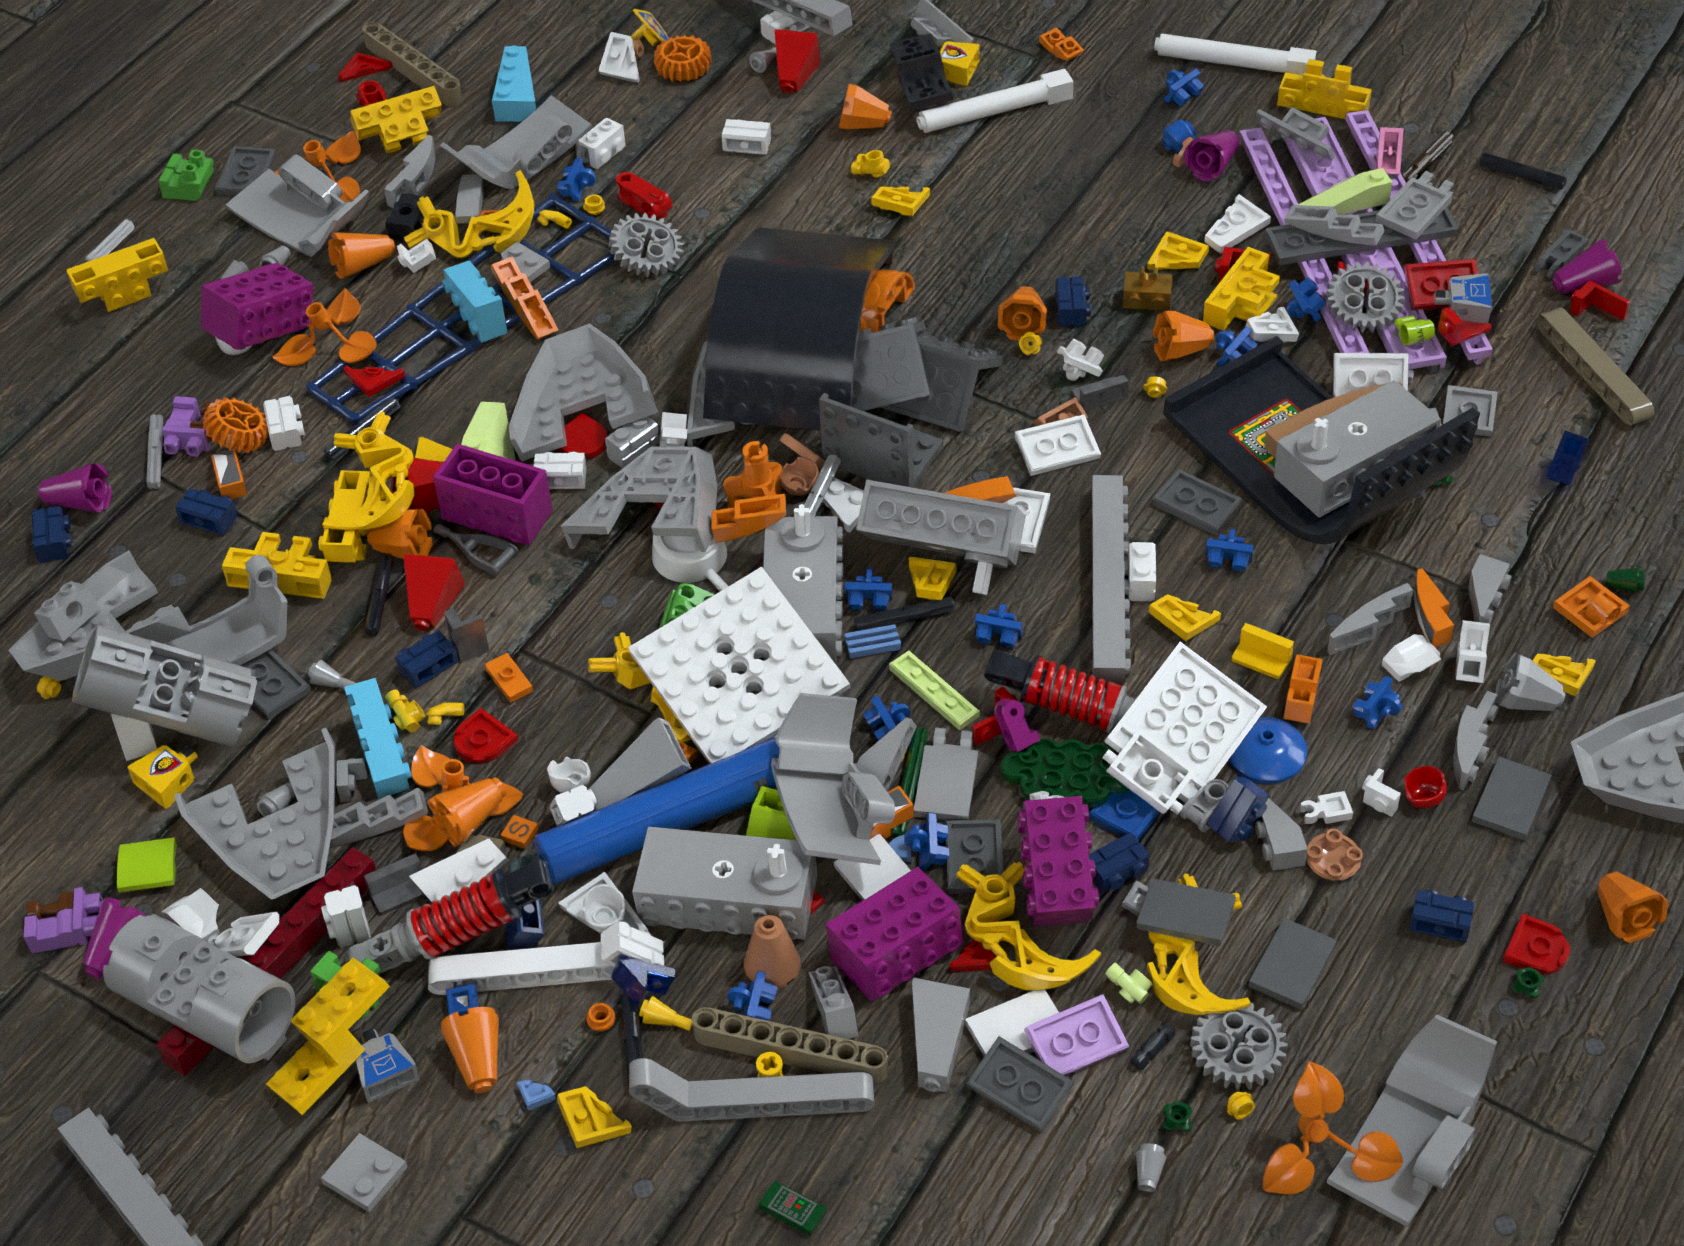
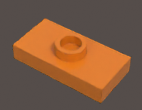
(508, 677)

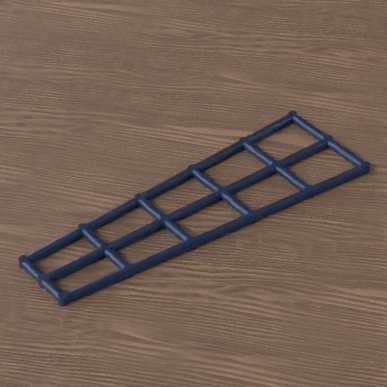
(442, 328)

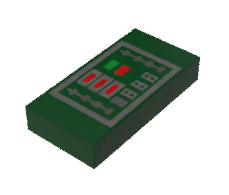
(792, 1208)

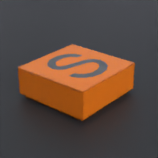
(519, 832)

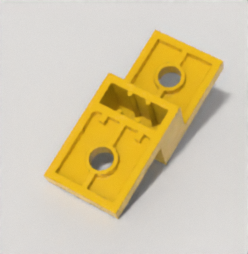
(329, 1044)

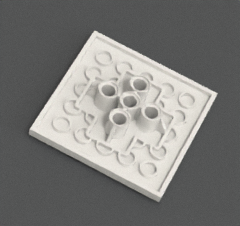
(750, 623)

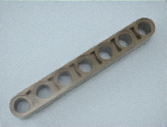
(412, 63)
(1595, 366)
(780, 1035)

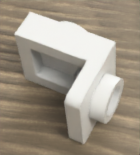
(417, 256)
(1379, 795)

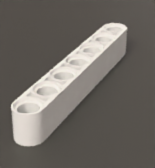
(519, 968)

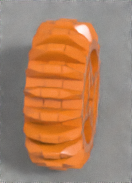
(682, 58)
(235, 425)

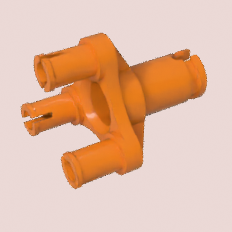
(758, 478)

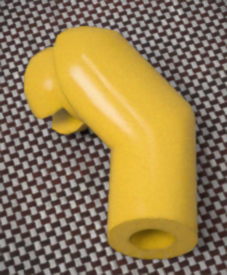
(556, 217)
(444, 709)

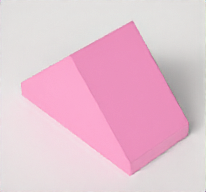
(1390, 149)

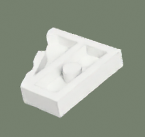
(619, 58)
(1268, 326)
(844, 502)

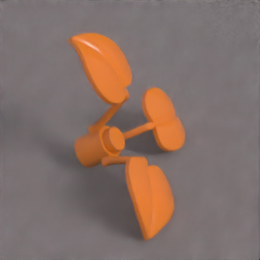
(343, 151)
(341, 310)
(432, 769)
(1313, 1096)

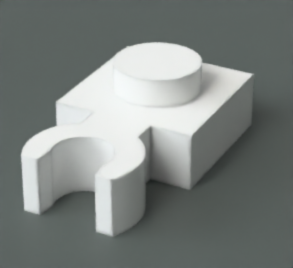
(1330, 807)

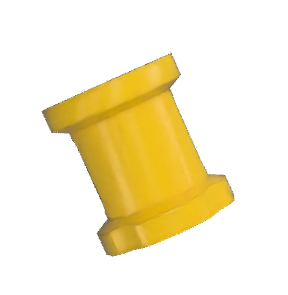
(769, 1065)

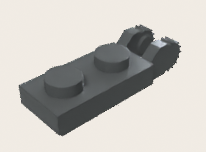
(1561, 252)

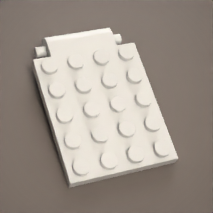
(1180, 731)

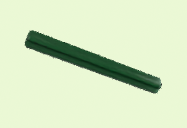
(912, 773)

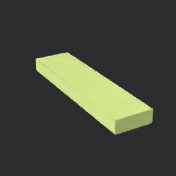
(934, 690)

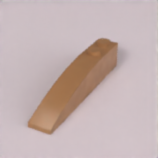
(1309, 415)

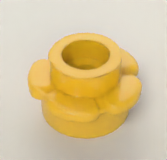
(594, 204)
(1024, 343)
(1155, 386)
(49, 687)
(1240, 1105)

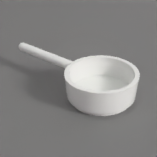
(683, 562)

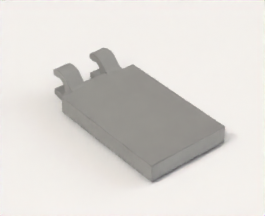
(1415, 206)
(947, 778)

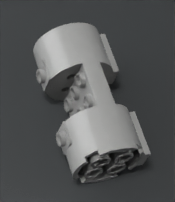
(164, 686)
(200, 988)

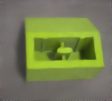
(769, 817)

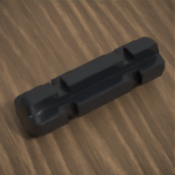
(1153, 1045)

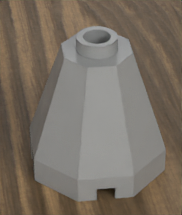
(1528, 686)

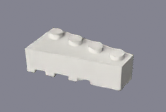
(134, 736)

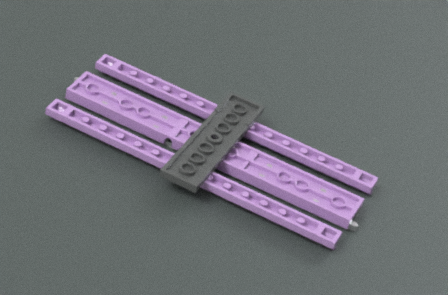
(1309, 249)

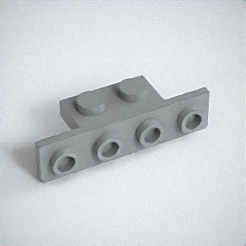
(932, 20)
(1301, 129)

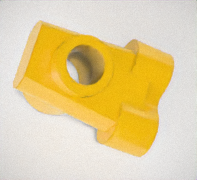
(871, 163)
(407, 713)

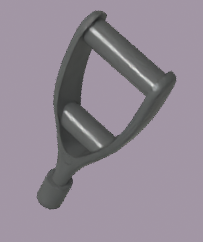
(473, 540)

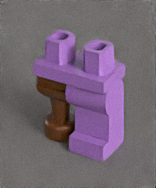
(184, 429)
(69, 927)

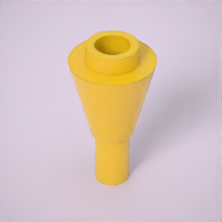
(660, 1014)

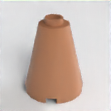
(772, 953)

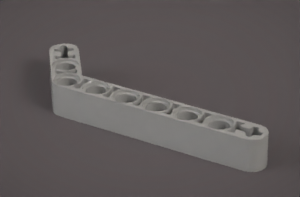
(748, 1096)

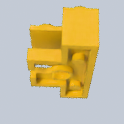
(1322, 94)
(397, 118)
(119, 276)
(1243, 291)
(349, 496)
(295, 569)

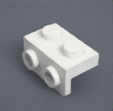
(603, 142)

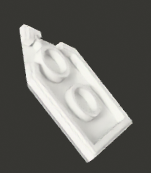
(246, 935)

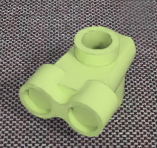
(1133, 986)

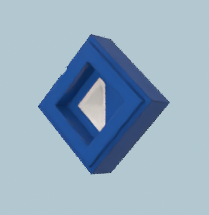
(462, 999)

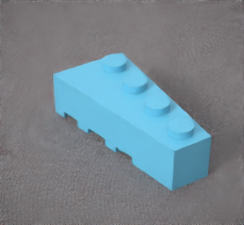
(514, 92)
(475, 301)
(378, 738)

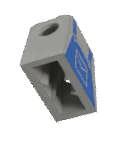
(1467, 297)
(384, 1065)

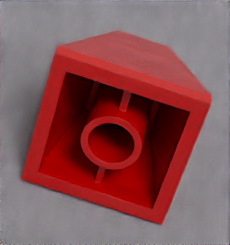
(796, 58)
(421, 475)
(430, 588)

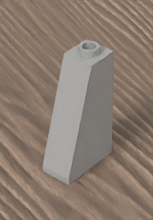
(643, 765)
(938, 1028)

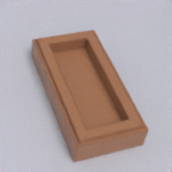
(802, 450)

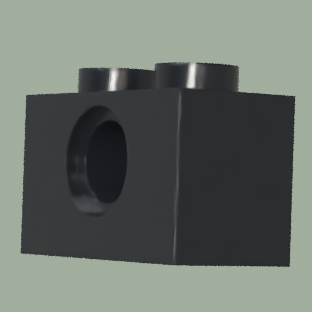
(405, 217)

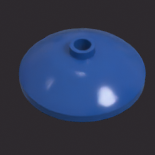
(1270, 752)

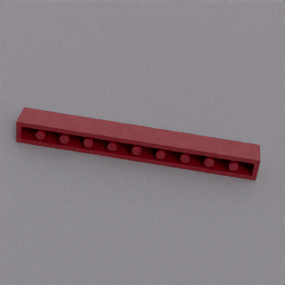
(280, 951)

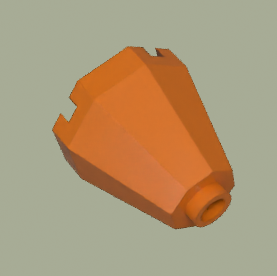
(863, 110)
(1022, 313)
(1180, 335)
(403, 535)
(1630, 906)

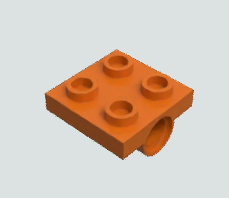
(1591, 606)

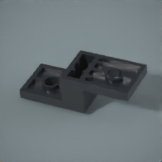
(921, 72)

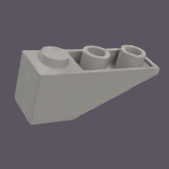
(1485, 587)
(1281, 837)
(834, 1002)

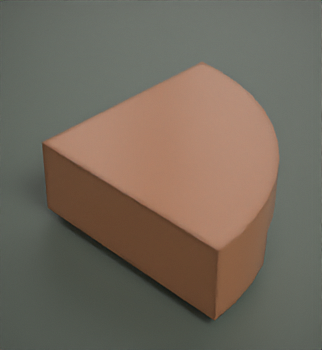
(1179, 159)

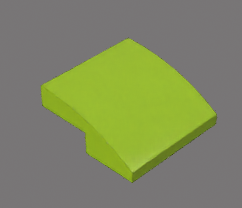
(146, 865)

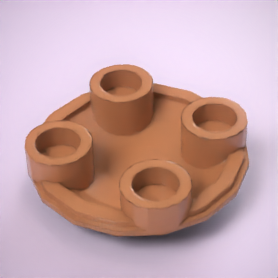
(1334, 855)

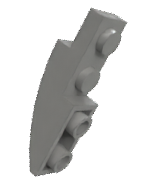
(417, 172)
(1472, 739)

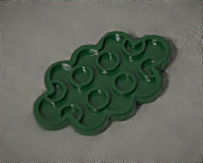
(1063, 770)

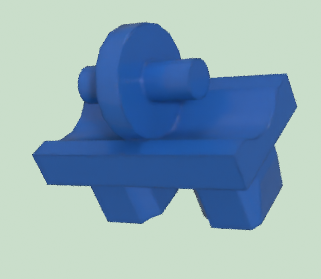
(1180, 84)
(576, 180)
(1303, 302)
(1226, 341)
(1229, 547)
(868, 588)
(999, 623)
(1380, 703)
(879, 714)
(924, 840)
(758, 991)

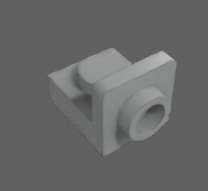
(347, 773)

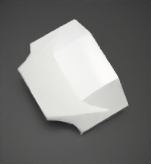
(1410, 657)
(195, 914)

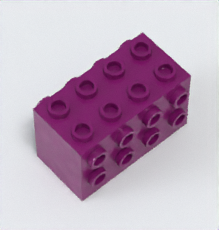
(255, 305)
(493, 494)
(1057, 861)
(894, 934)

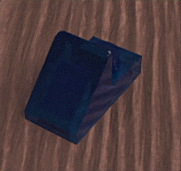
(1567, 458)
(638, 976)

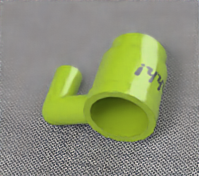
(1414, 331)

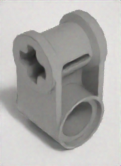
(1203, 804)

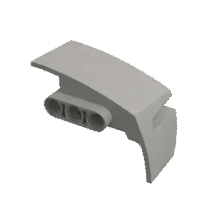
(527, 147)
(296, 206)

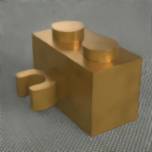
(1147, 290)

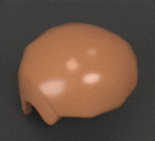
(799, 476)

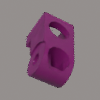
(1013, 725)

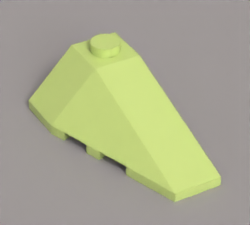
(1355, 192)
(490, 430)

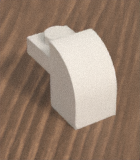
(672, 430)
(1472, 651)

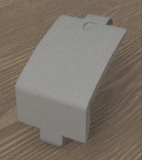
(247, 626)

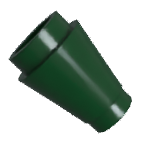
(1627, 579)

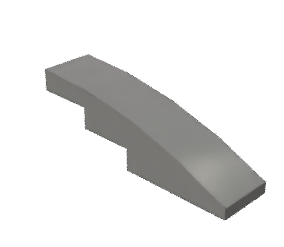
(469, 198)
(1329, 224)
(1363, 623)
(379, 817)

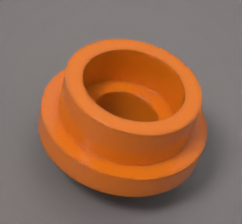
(600, 1010)

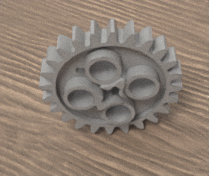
(662, 251)
(1386, 298)
(1262, 1057)

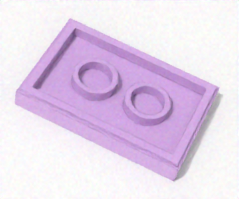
(1077, 1036)

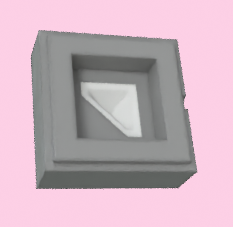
(1135, 898)

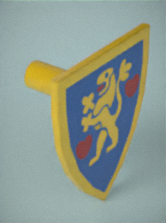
(649, 28)

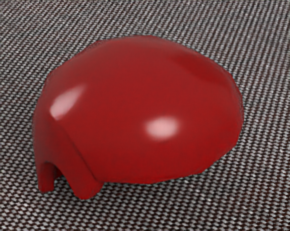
(1425, 787)

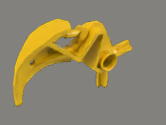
(448, 236)
(386, 460)
(631, 676)
(996, 900)
(1168, 986)

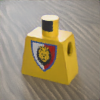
(960, 61)
(164, 773)

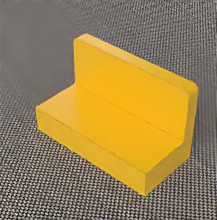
(1263, 651)

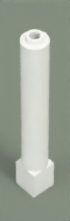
(1232, 54)
(1052, 88)

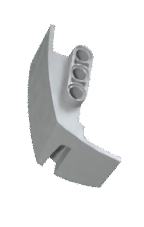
(820, 786)
(1426, 1114)

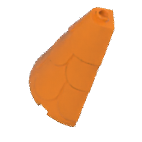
(880, 295)

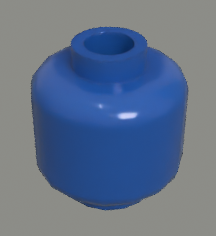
(1176, 134)

